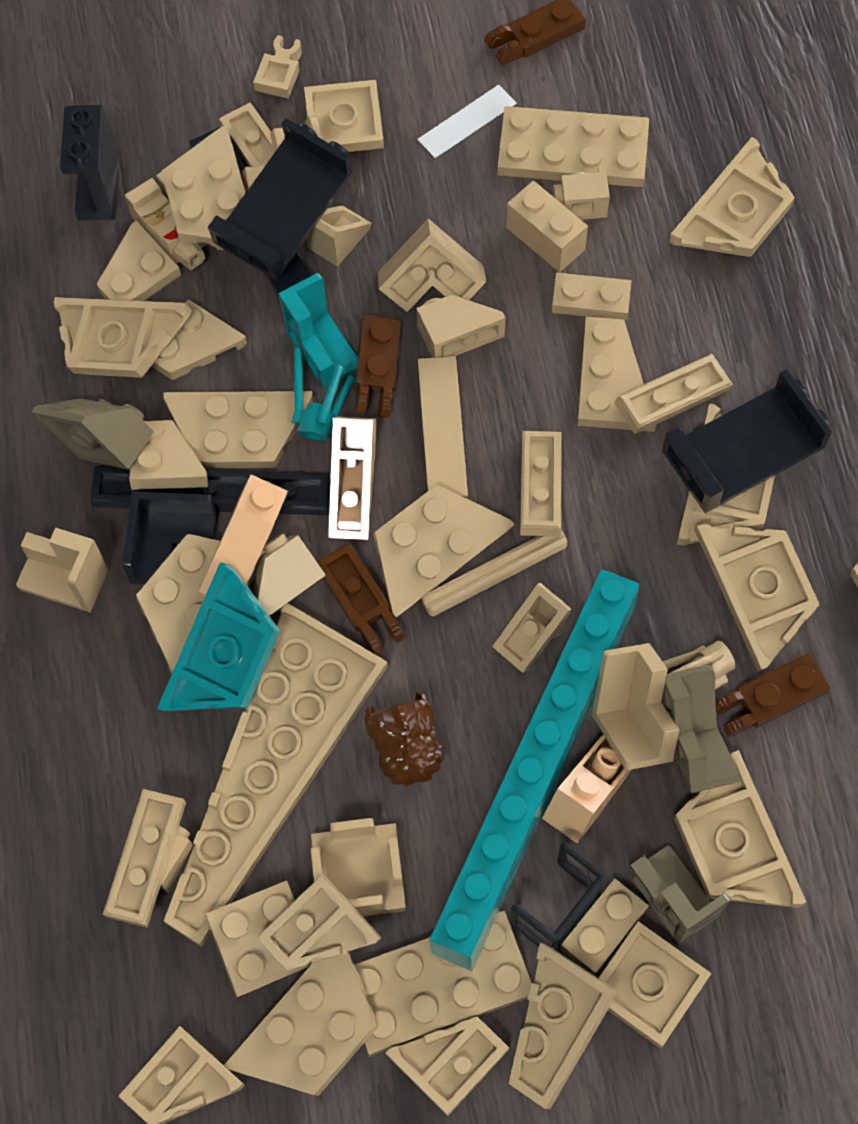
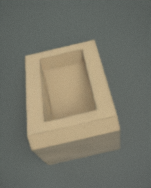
(337, 234)

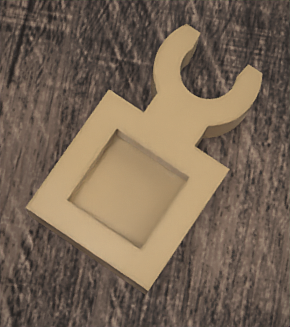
(279, 71)

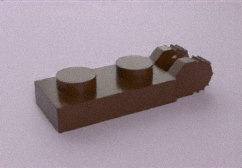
(536, 30)
(376, 362)
(359, 596)
(774, 694)

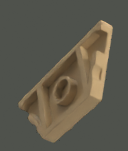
(202, 186)
(737, 207)
(117, 334)
(236, 426)
(742, 511)
(432, 543)
(760, 584)
(171, 596)
(737, 845)
(310, 1029)

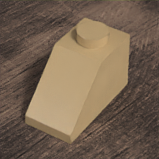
(458, 325)
(284, 572)

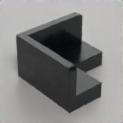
(159, 524)

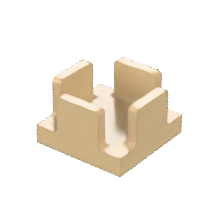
(361, 865)

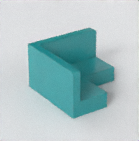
(314, 330)

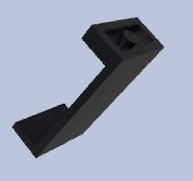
(284, 200)
(748, 443)

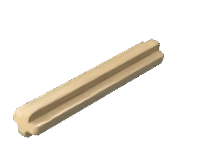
(492, 573)

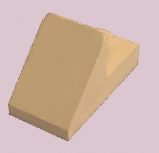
(532, 628)

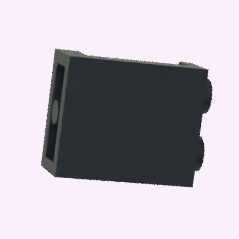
(92, 155)

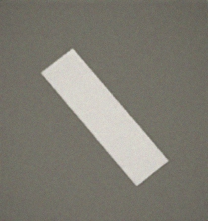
(466, 121)

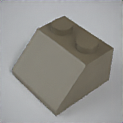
(97, 429)

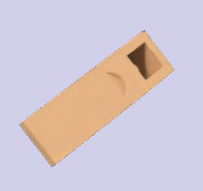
(586, 791)

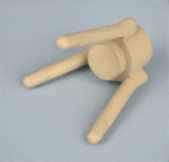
(715, 655)

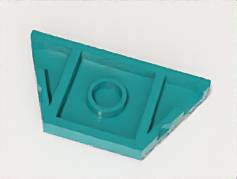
(223, 649)

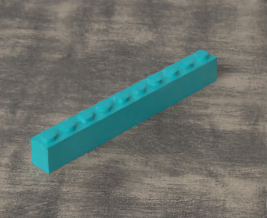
(533, 774)

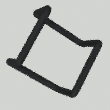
(578, 911)

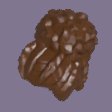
(405, 740)

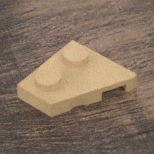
(197, 343)

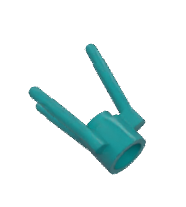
(317, 420)

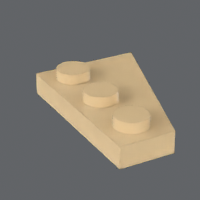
(558, 1025)

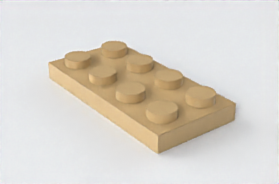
(567, 142)
(423, 993)

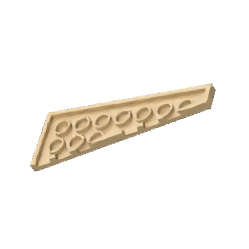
(280, 744)

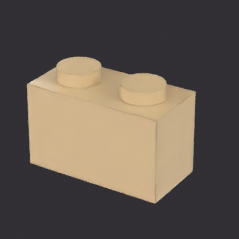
(546, 226)

